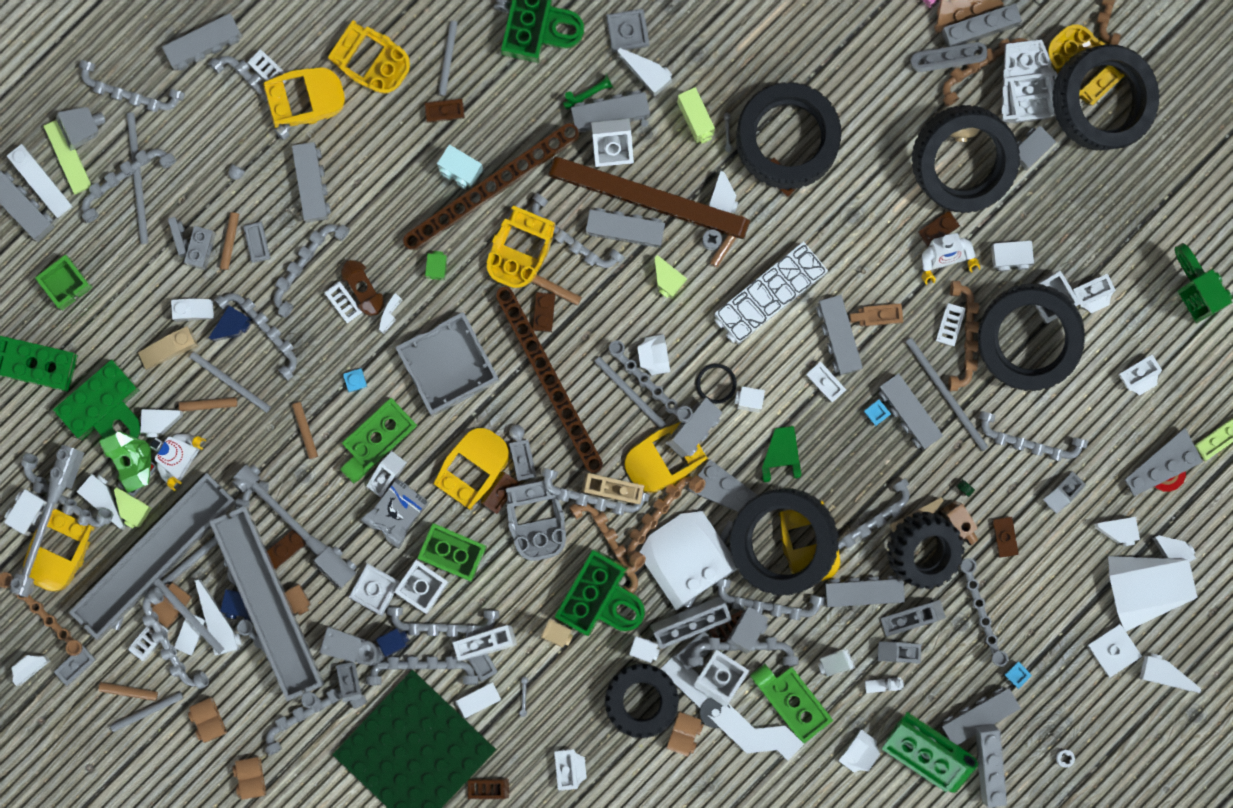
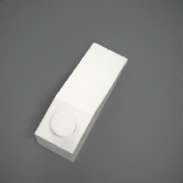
(648, 72)
(101, 496)
(485, 643)
(1162, 672)

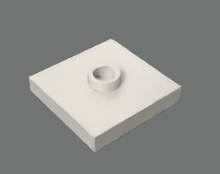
(374, 589)
(1114, 650)

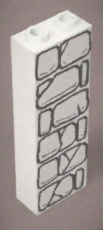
(770, 293)

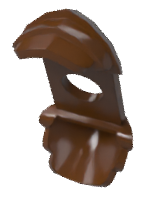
(370, 301)

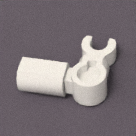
(881, 685)

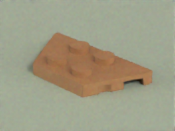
(955, 11)

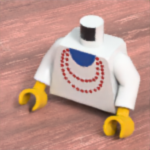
(947, 251)
(175, 456)

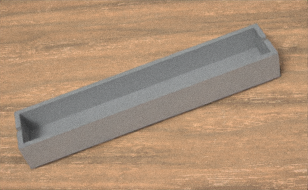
(152, 557)
(267, 603)

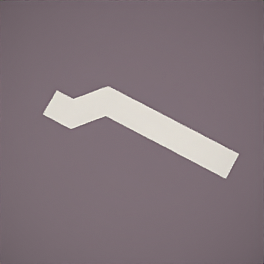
(731, 722)

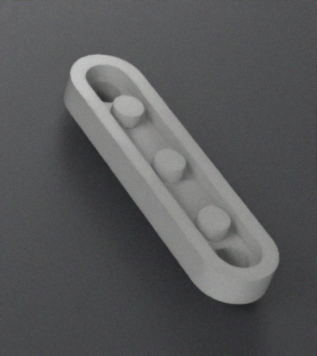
(949, 57)

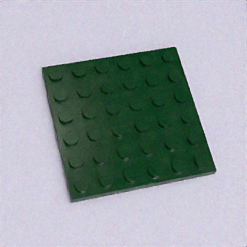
(414, 748)

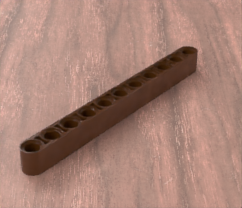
(481, 188)
(649, 197)
(543, 372)

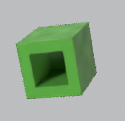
(436, 266)

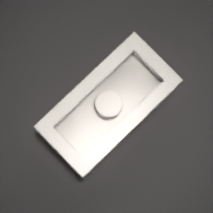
(826, 382)

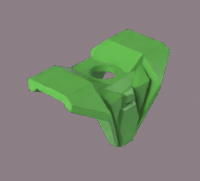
(137, 450)

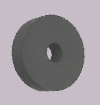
(706, 709)

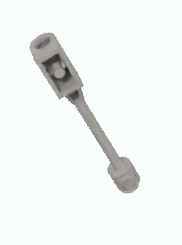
(61, 476)
(328, 558)

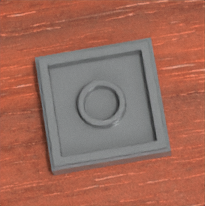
(628, 30)

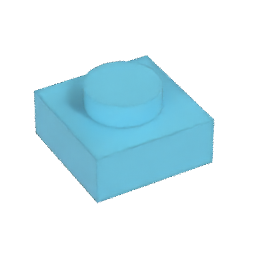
(355, 380)
(877, 412)
(1017, 675)

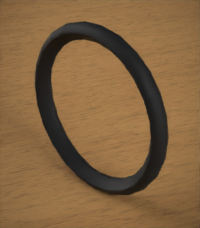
(718, 366)

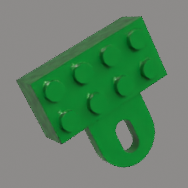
(535, 24)
(1205, 291)
(100, 404)
(597, 596)

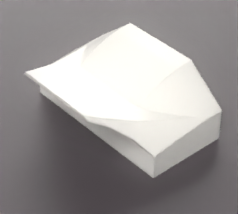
(1095, 293)
(654, 355)
(1141, 375)
(28, 667)
(860, 753)
(569, 769)

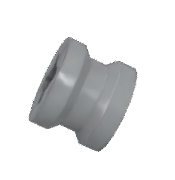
(709, 241)

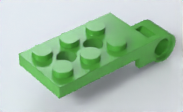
(366, 452)
(778, 693)

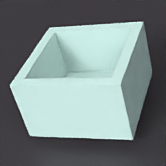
(460, 167)

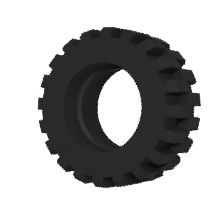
(942, 563)
(641, 727)

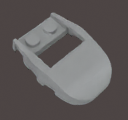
(539, 538)

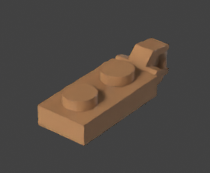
(878, 315)

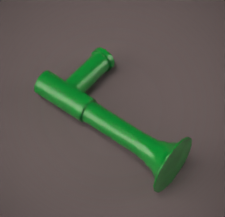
(571, 100)

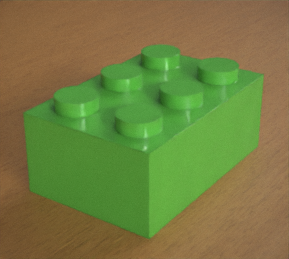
(452, 552)

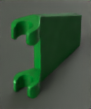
(782, 452)

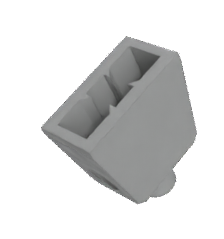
(79, 126)

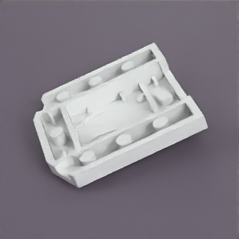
(687, 557)

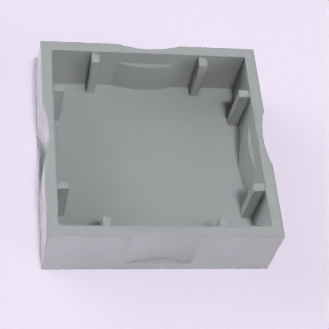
(447, 364)

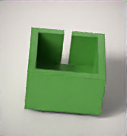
(63, 282)

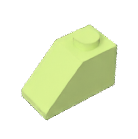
(668, 278)
(131, 508)

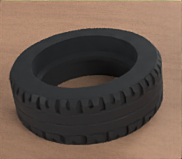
(791, 95)
(1144, 97)
(997, 181)
(1031, 378)
(743, 551)

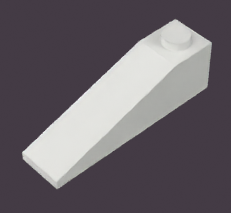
(39, 180)
(217, 622)
(835, 663)

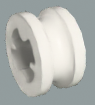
(1068, 753)

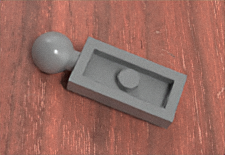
(521, 454)

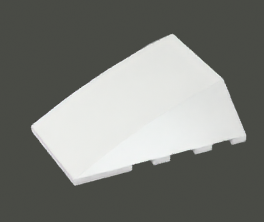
(1027, 82)
(1149, 587)

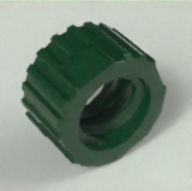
(964, 487)

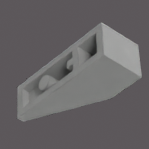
(913, 618)

